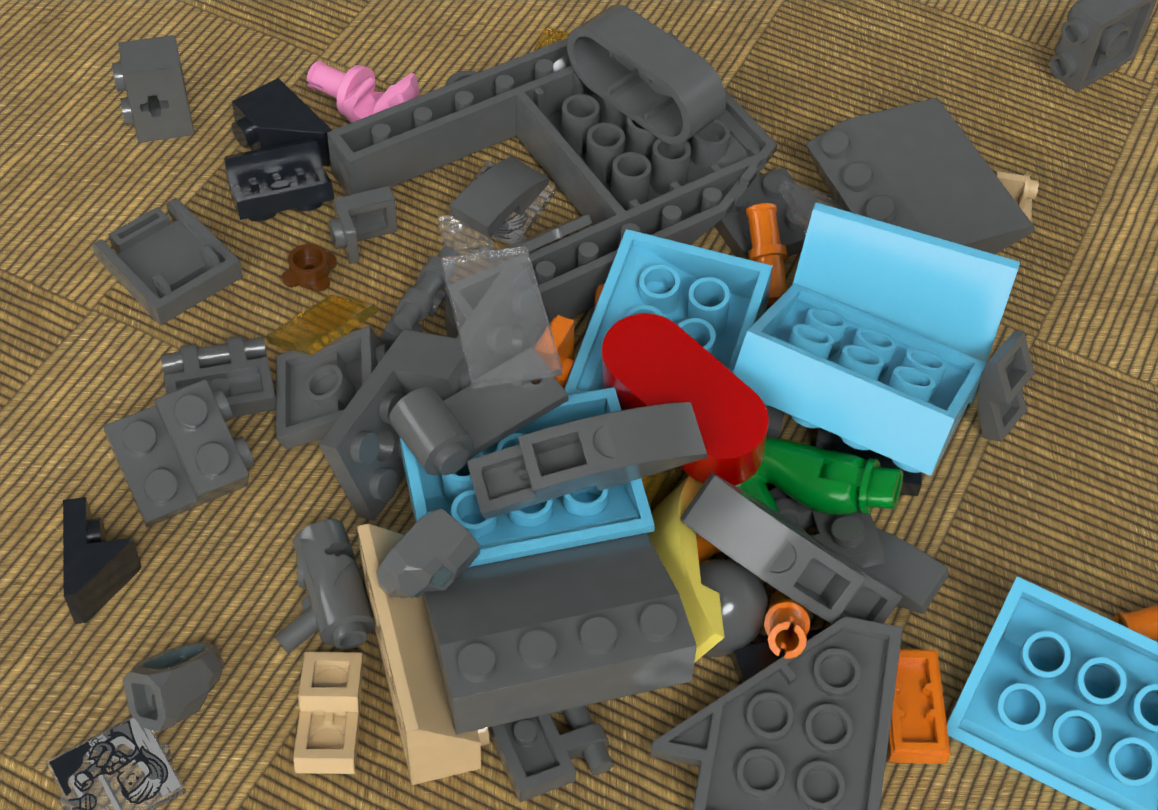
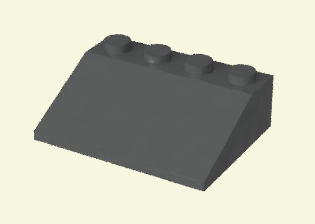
(918, 174)
(559, 632)

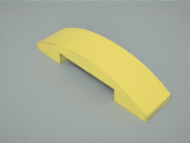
(679, 554)

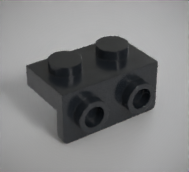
(278, 180)

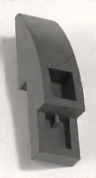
(584, 454)
(787, 555)

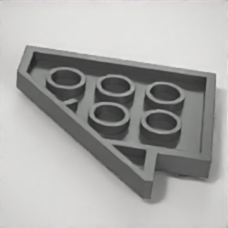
(799, 730)

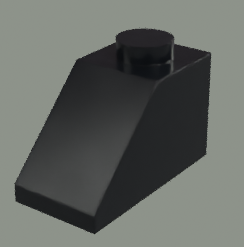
(277, 117)

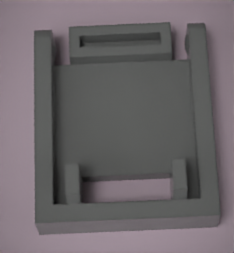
(168, 263)

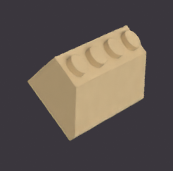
(415, 674)

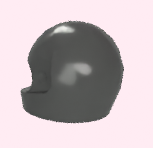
(741, 601)

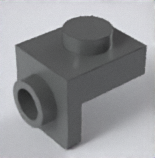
(362, 218)

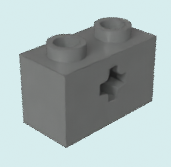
(154, 87)

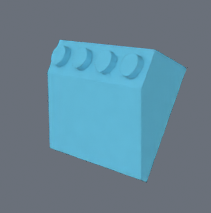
(908, 278)
(697, 288)
(858, 377)
(548, 526)
(1066, 701)

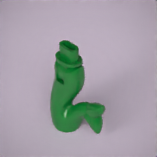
(824, 479)

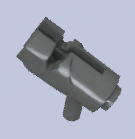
(335, 590)

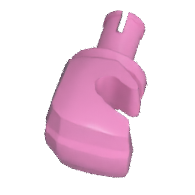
(356, 90)

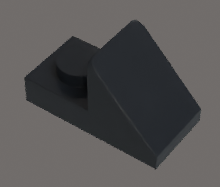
(91, 565)

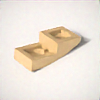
(329, 713)

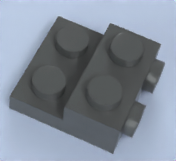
(1099, 39)
(321, 385)
(180, 452)

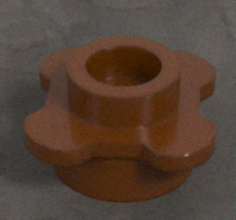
(309, 267)

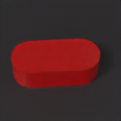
(659, 364)

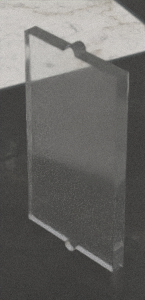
(500, 317)

